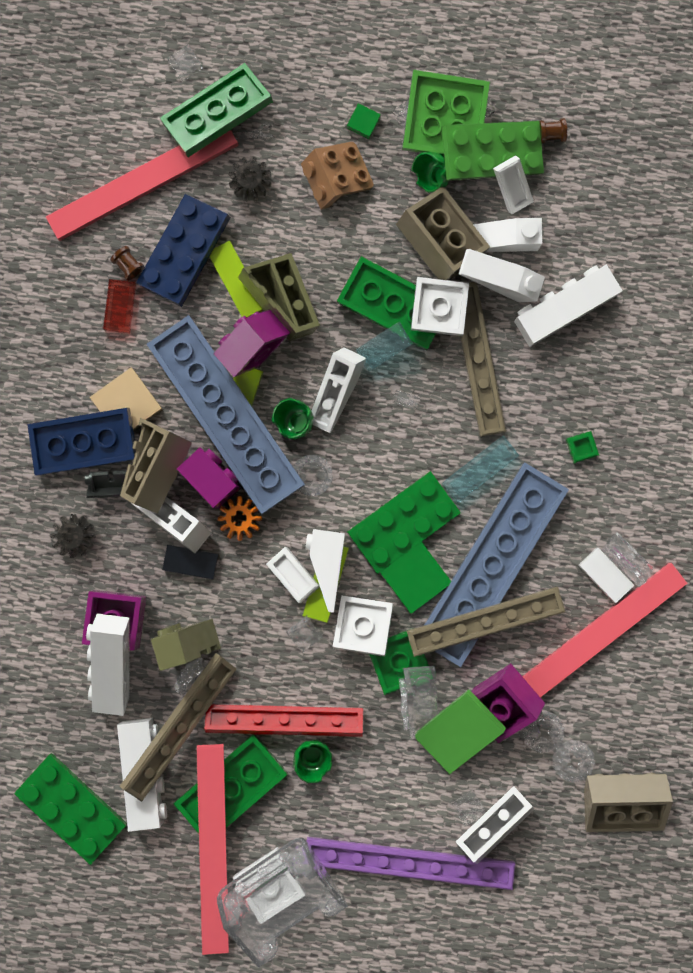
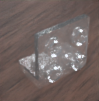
(418, 696)

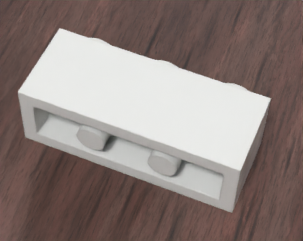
(495, 825)

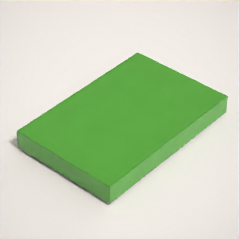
(459, 731)

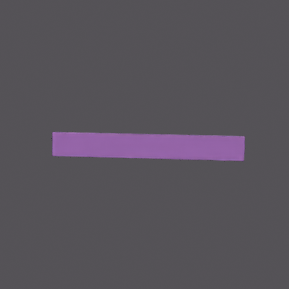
(413, 863)

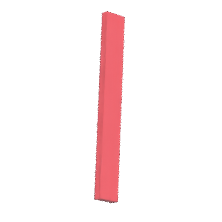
(133, 186)
(605, 629)
(212, 845)

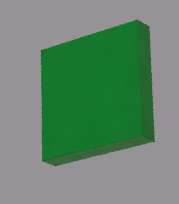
(416, 577)
(397, 656)

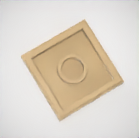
(127, 392)

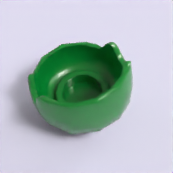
(430, 171)
(292, 418)
(312, 761)

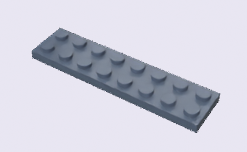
(226, 415)
(499, 551)

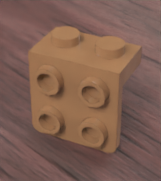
(336, 172)

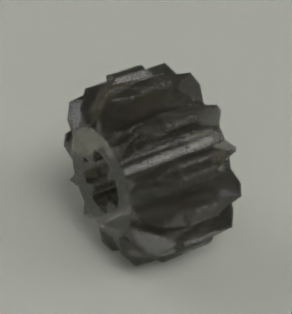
(242, 186)
(67, 527)

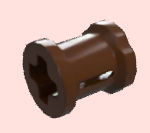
(553, 130)
(127, 263)

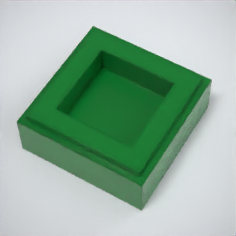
(363, 121)
(582, 447)

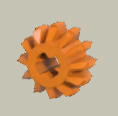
(246, 525)

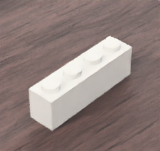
(568, 305)
(109, 664)
(133, 741)

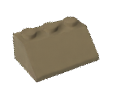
(441, 233)
(627, 802)

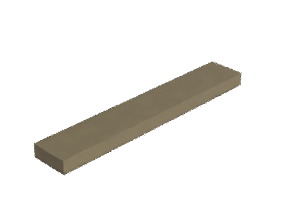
(480, 368)
(485, 621)
(178, 727)

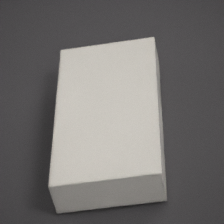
(513, 184)
(293, 575)
(606, 575)

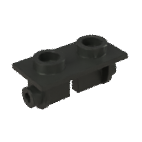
(101, 485)

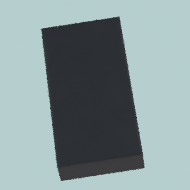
(186, 562)

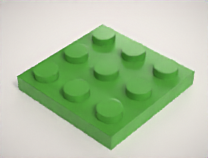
(438, 102)

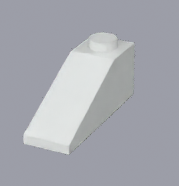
(512, 234)
(502, 276)
(336, 387)
(179, 524)
(326, 558)

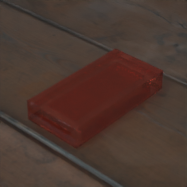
(119, 306)

